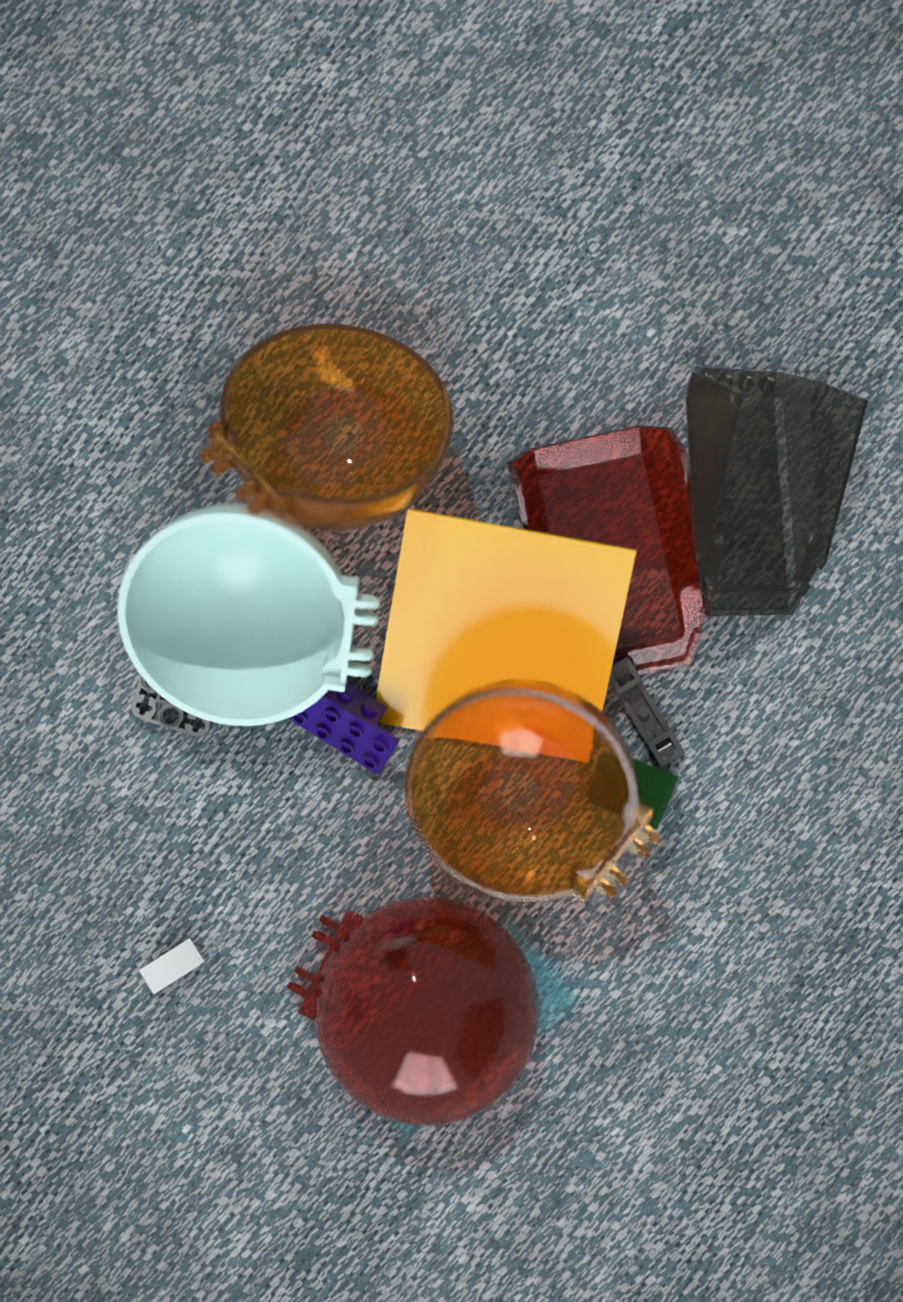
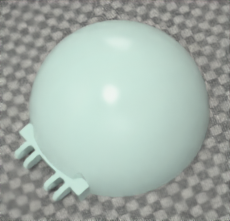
(241, 616)

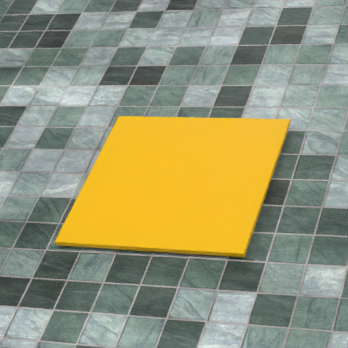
(494, 607)

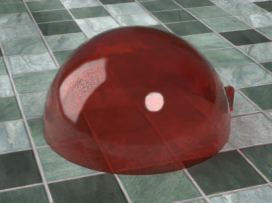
(422, 1009)

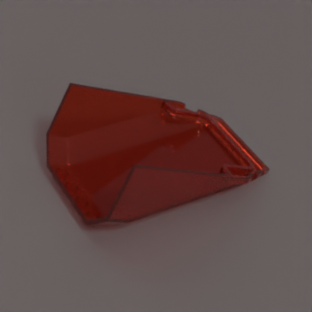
(630, 494)

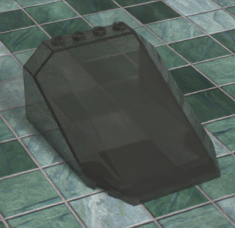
(765, 483)

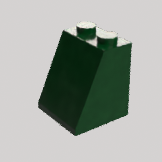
(654, 789)

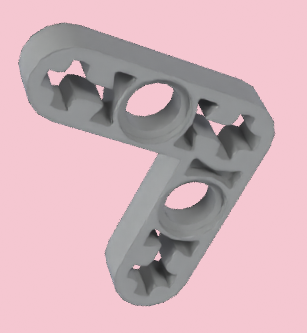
(159, 707)

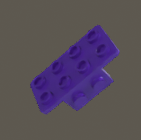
(350, 725)

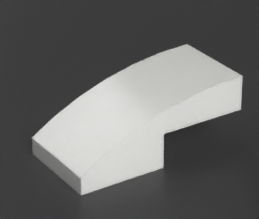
(171, 966)

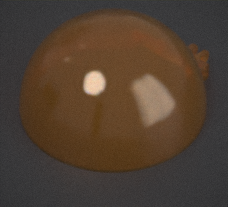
(331, 426)
(526, 793)

